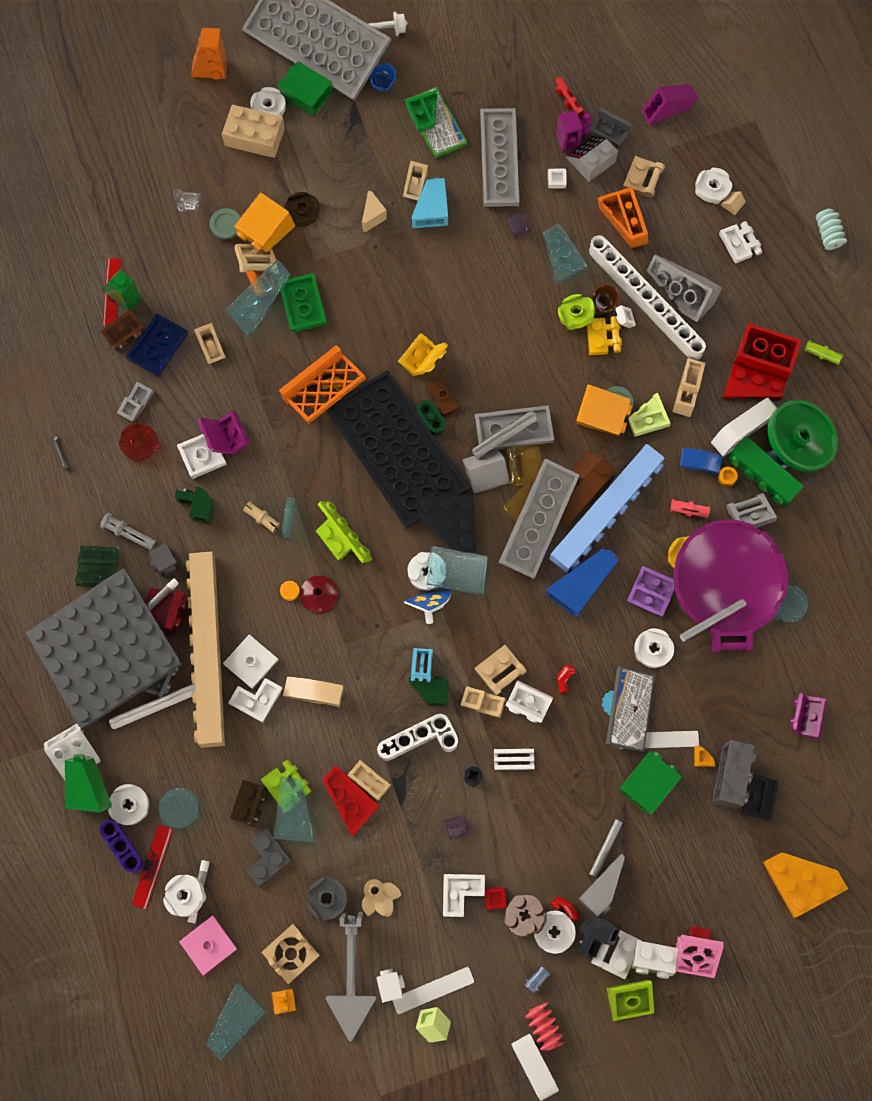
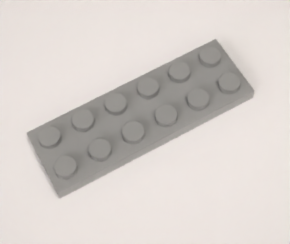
(499, 157)
(539, 519)

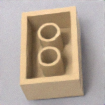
(253, 131)

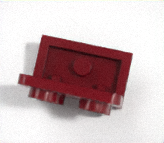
(169, 610)

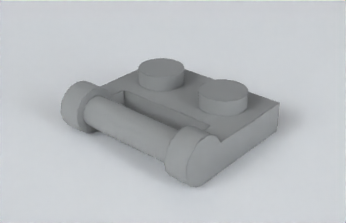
(757, 515)

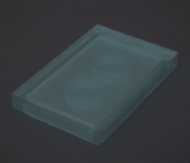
(457, 570)

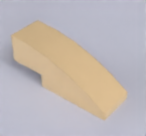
(689, 387)
(313, 691)

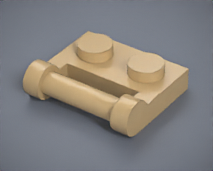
(638, 173)
(247, 253)
(495, 665)

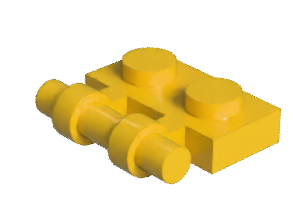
(597, 336)

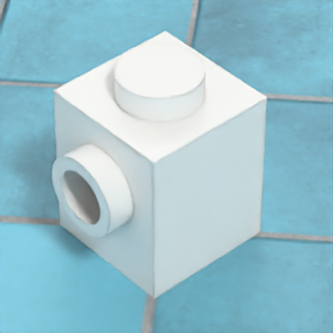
(390, 985)

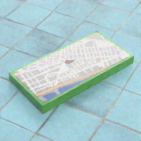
(446, 134)

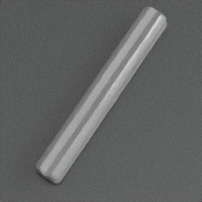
(504, 434)

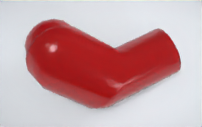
(563, 676)
(569, 908)

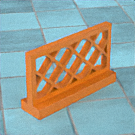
(313, 376)

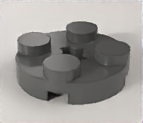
(314, 898)

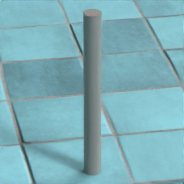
(712, 620)

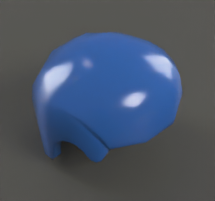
(383, 77)

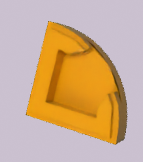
(703, 758)

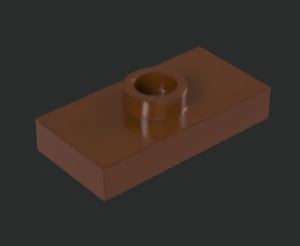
(443, 396)

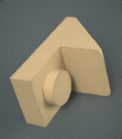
(415, 180)
(209, 343)

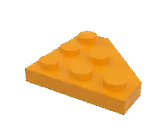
(803, 882)

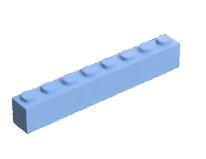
(606, 508)

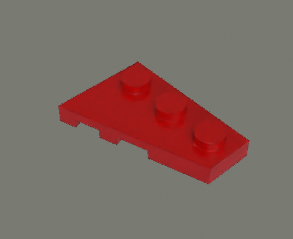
(570, 102)
(749, 383)
(349, 799)

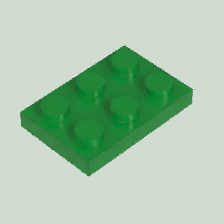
(303, 303)

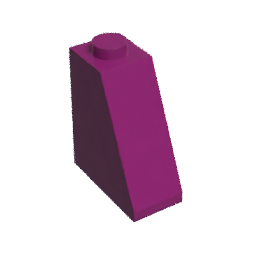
(669, 102)

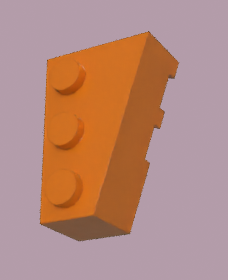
(210, 55)
(625, 216)

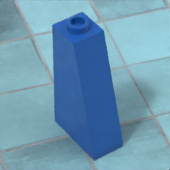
(580, 584)

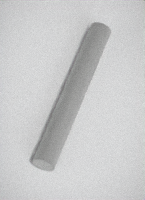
(605, 848)

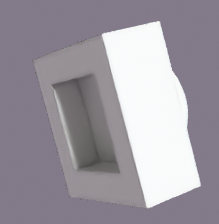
(557, 178)
(625, 316)

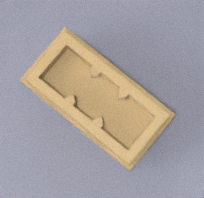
(369, 780)

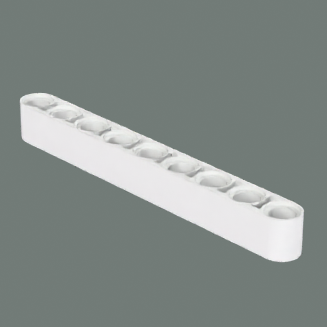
(647, 305)

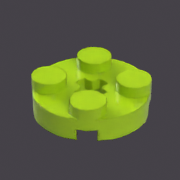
(578, 320)

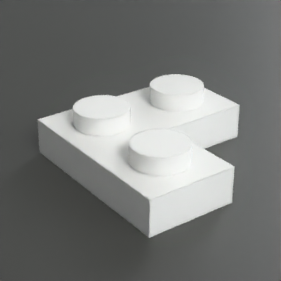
(256, 705)
(458, 886)

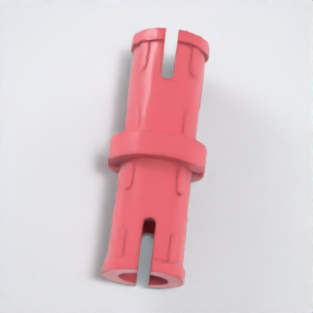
(690, 508)

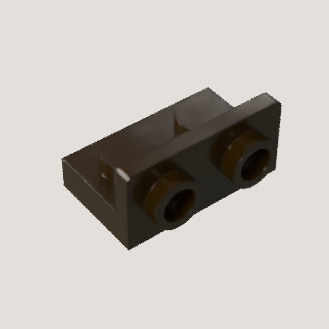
(248, 803)

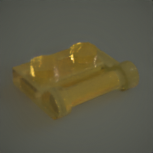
(530, 464)

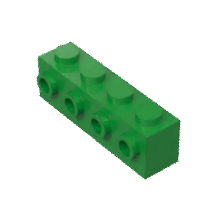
(765, 471)

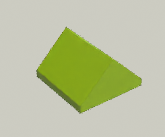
(631, 1000)

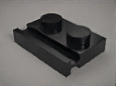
(761, 797)

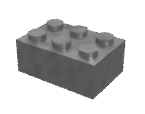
(734, 775)

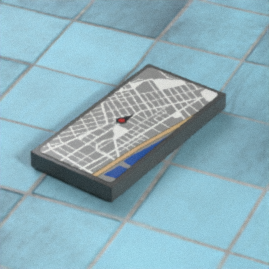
(630, 709)

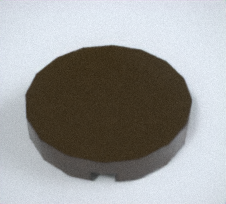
(303, 208)

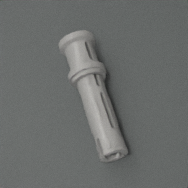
(120, 528)

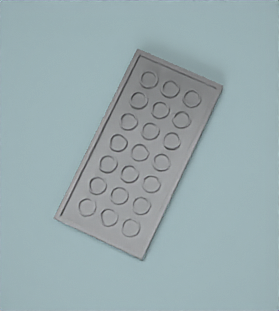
(320, 38)

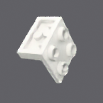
(68, 744)

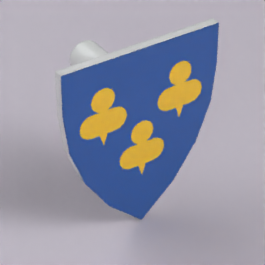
(430, 602)

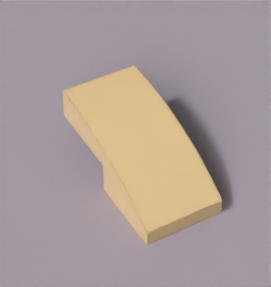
(483, 702)

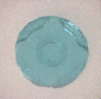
(793, 606)
(179, 808)

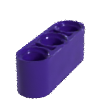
(113, 841)

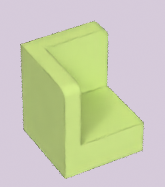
(433, 1025)

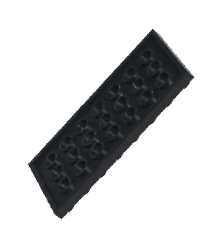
(395, 446)

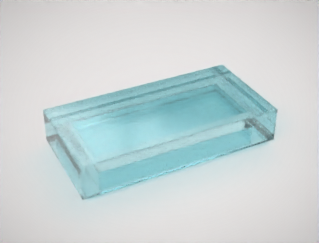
(288, 518)

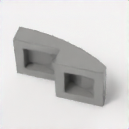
(136, 402)

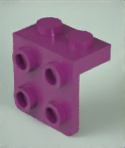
(225, 434)

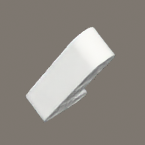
(743, 426)
(415, 740)

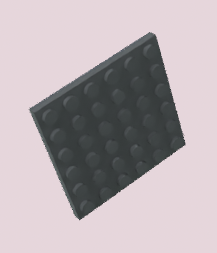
(103, 648)

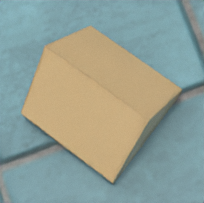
(734, 202)

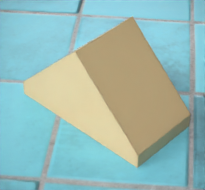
(373, 213)

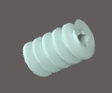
(830, 229)

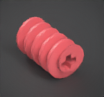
(544, 1027)

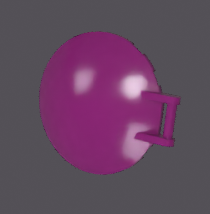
(723, 566)

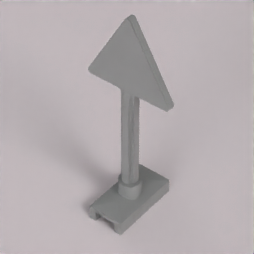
(350, 1009)

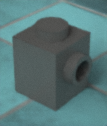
(163, 560)

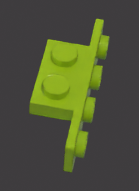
(339, 536)

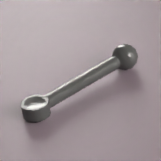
(54, 438)

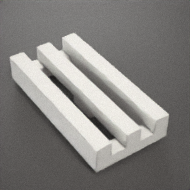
(512, 759)

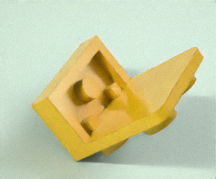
(422, 355)

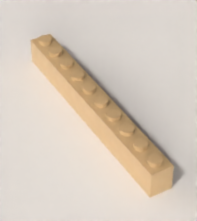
(206, 650)

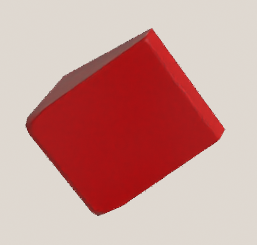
(699, 933)

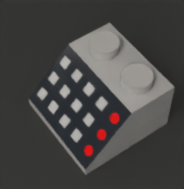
(593, 157)

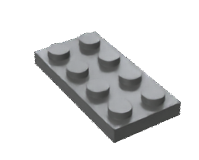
(536, 433)

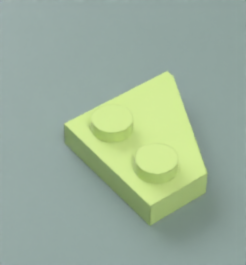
(649, 417)

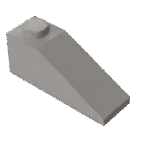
(601, 892)

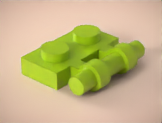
(273, 779)

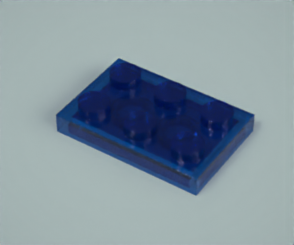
(157, 345)

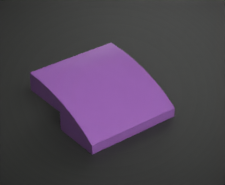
(652, 591)

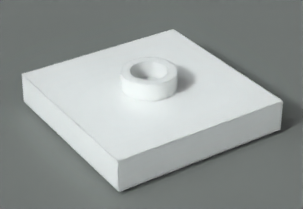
(199, 457)
(250, 661)

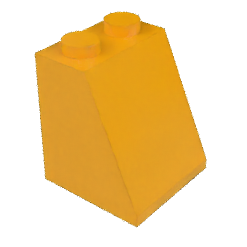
(264, 223)
(604, 411)

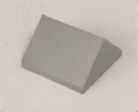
(487, 471)

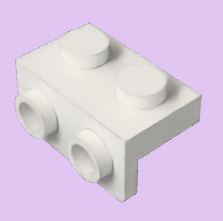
(529, 702)
(654, 959)

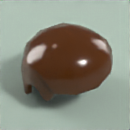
(605, 298)

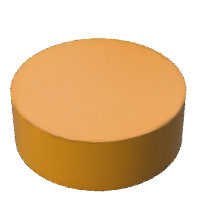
(728, 476)
(289, 590)

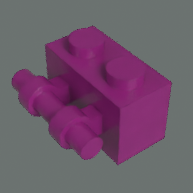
(571, 129)

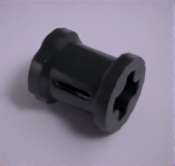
(474, 770)

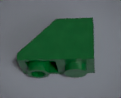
(432, 693)

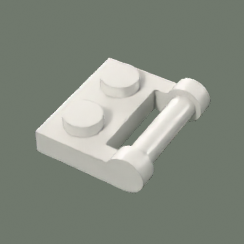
(621, 957)

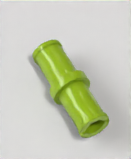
(823, 352)

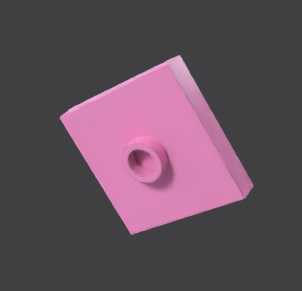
(208, 945)

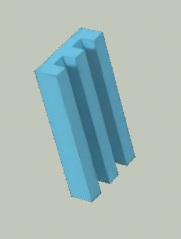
(421, 675)

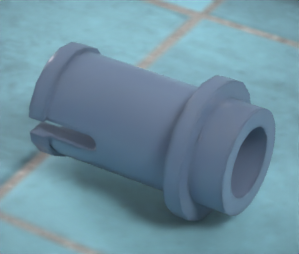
(537, 979)

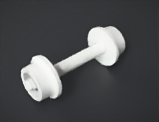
(399, 24)

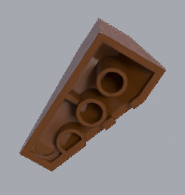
(594, 477)

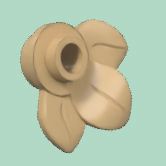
(381, 900)

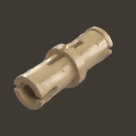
(261, 517)

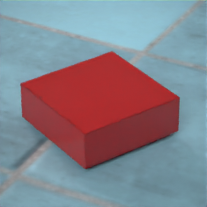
(495, 898)

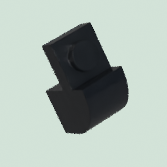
(595, 931)

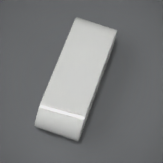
(535, 1067)

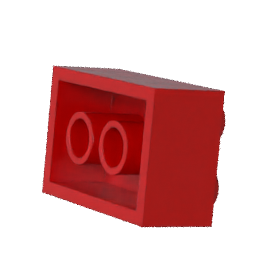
(767, 351)

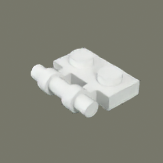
(736, 244)

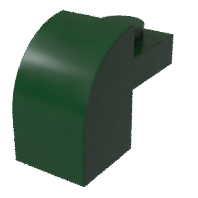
(202, 505)

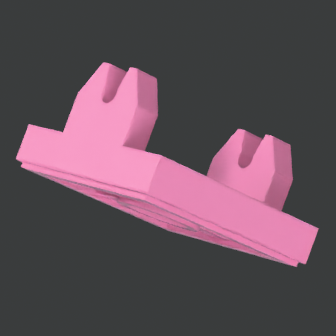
(708, 970)

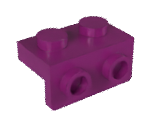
(808, 716)

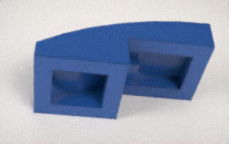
(700, 460)

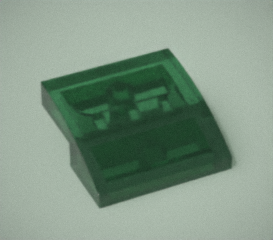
(96, 564)

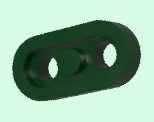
(432, 417)

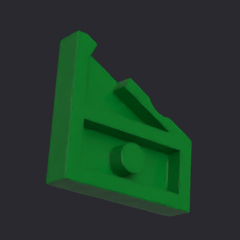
(423, 110)

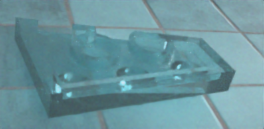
(563, 254)
(292, 812)
(235, 1021)

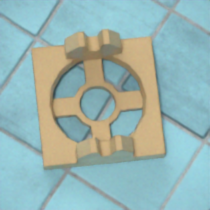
(311, 954)

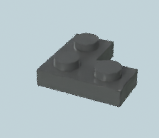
(272, 858)

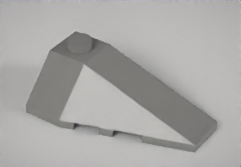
(687, 289)

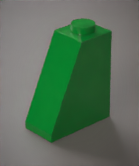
(123, 290)
(84, 785)

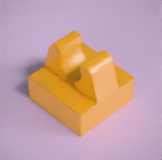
(284, 1001)

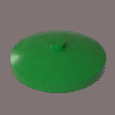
(802, 436)

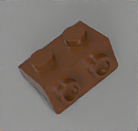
(122, 329)

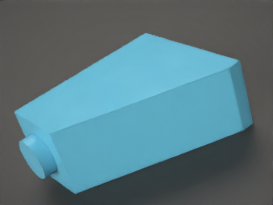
(432, 205)

